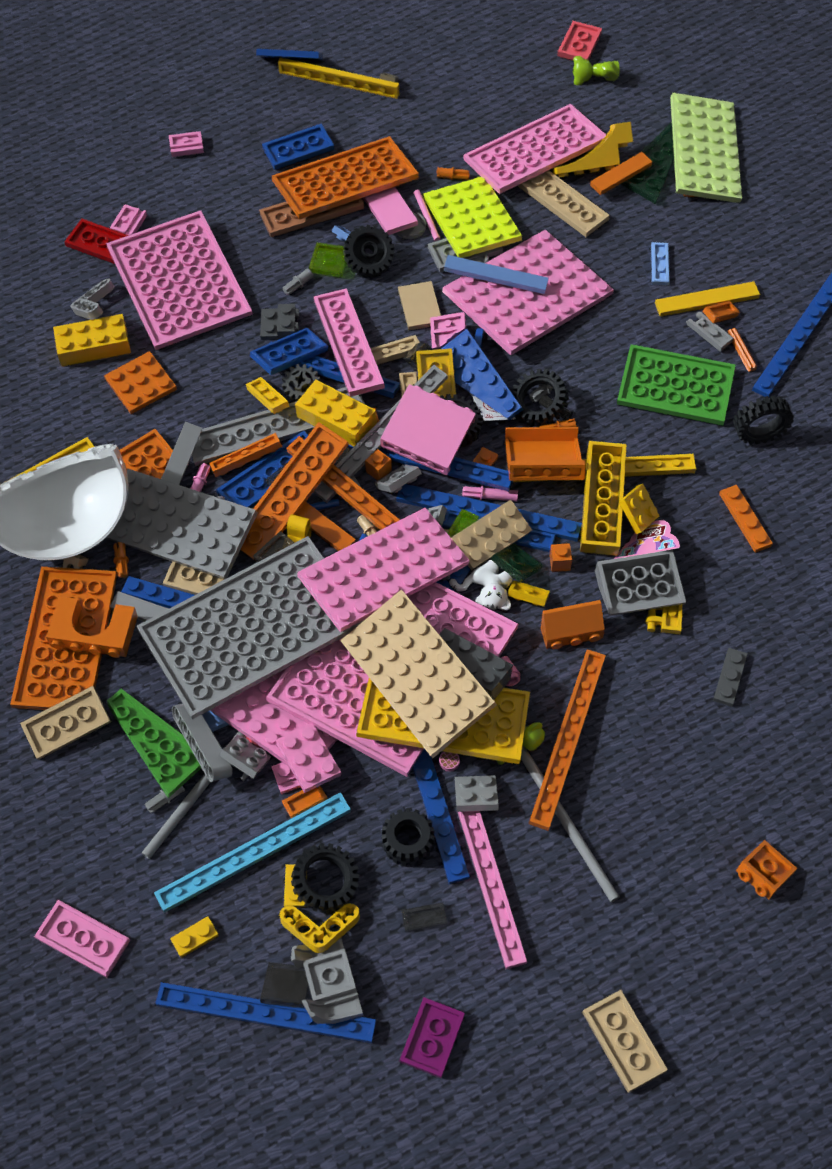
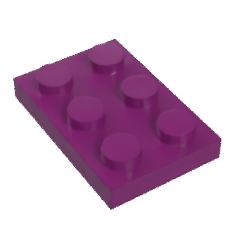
(432, 1037)

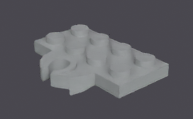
(441, 249)

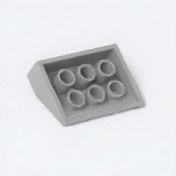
(640, 582)

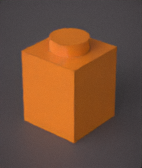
(378, 465)
(560, 557)

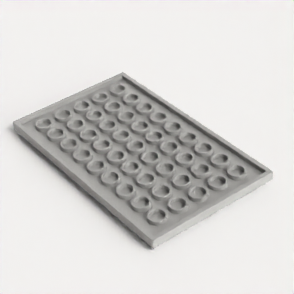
(241, 630)

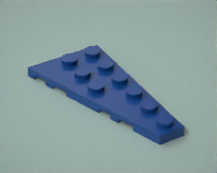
(479, 377)

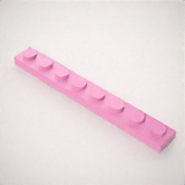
(492, 889)

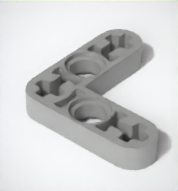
(86, 304)

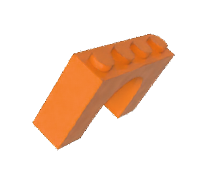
(112, 641)

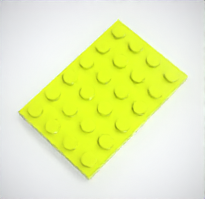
(472, 217)

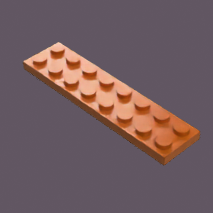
(294, 486)

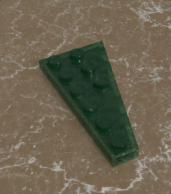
(651, 180)

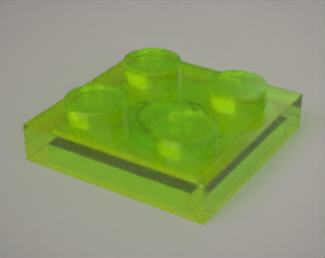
(328, 260)

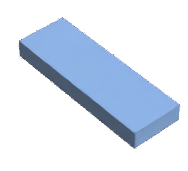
(660, 263)

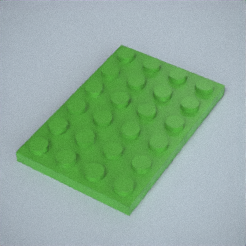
(676, 384)

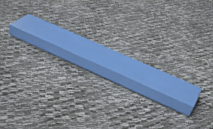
(496, 274)

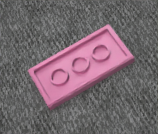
(391, 211)
(82, 938)

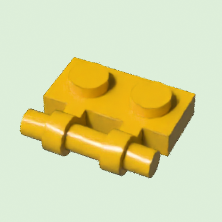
(670, 621)

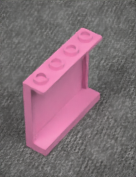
(427, 429)

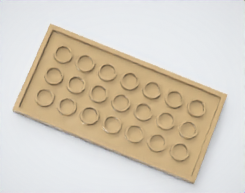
(418, 673)

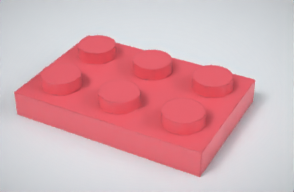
(579, 41)

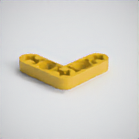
(317, 932)

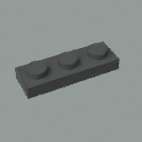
(730, 677)

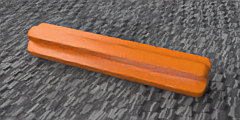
(742, 350)

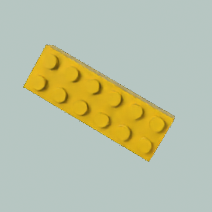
(601, 498)

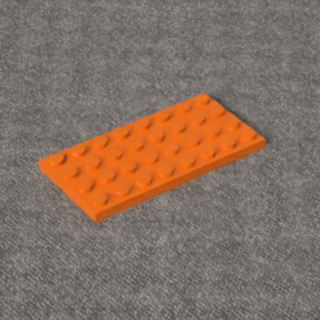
(344, 177)
(53, 674)

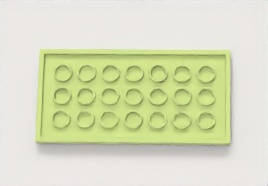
(705, 148)

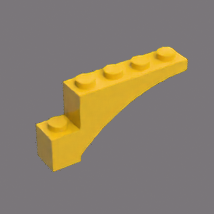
(603, 155)

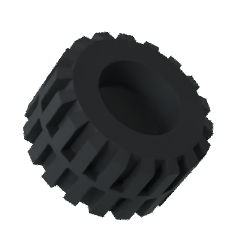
(408, 853)

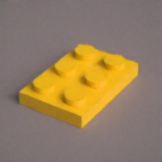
(443, 360)

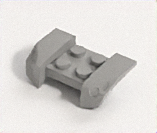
(329, 982)

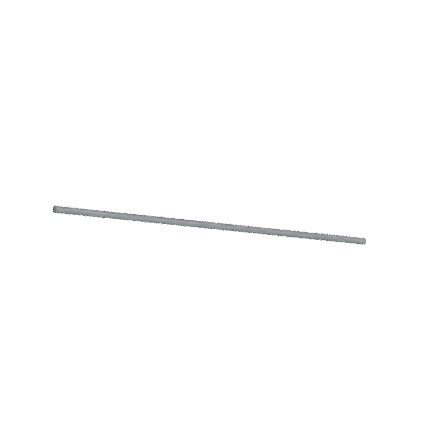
(567, 823)

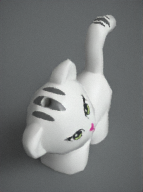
(493, 594)

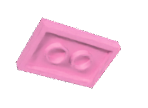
(308, 757)

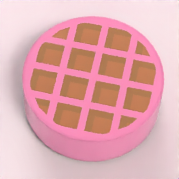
(449, 761)

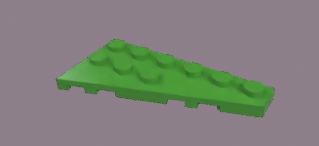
(156, 741)

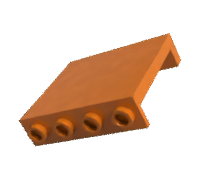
(543, 453)

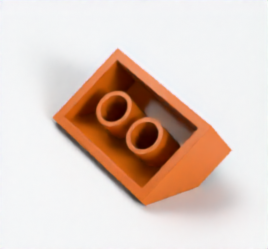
(572, 624)

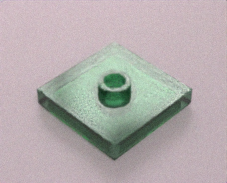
(516, 562)

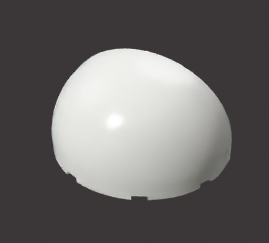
(64, 504)

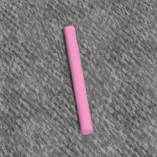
(427, 216)

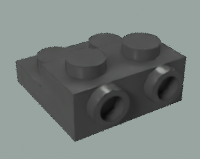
(279, 322)

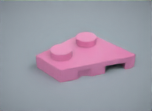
(446, 328)

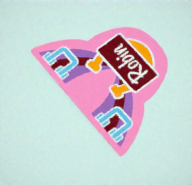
(651, 540)

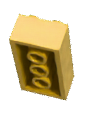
(91, 340)
(336, 412)

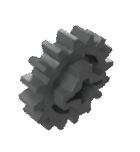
(295, 378)

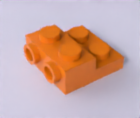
(765, 870)

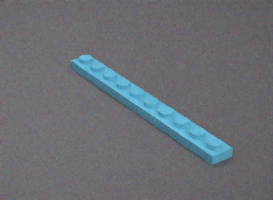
(252, 852)

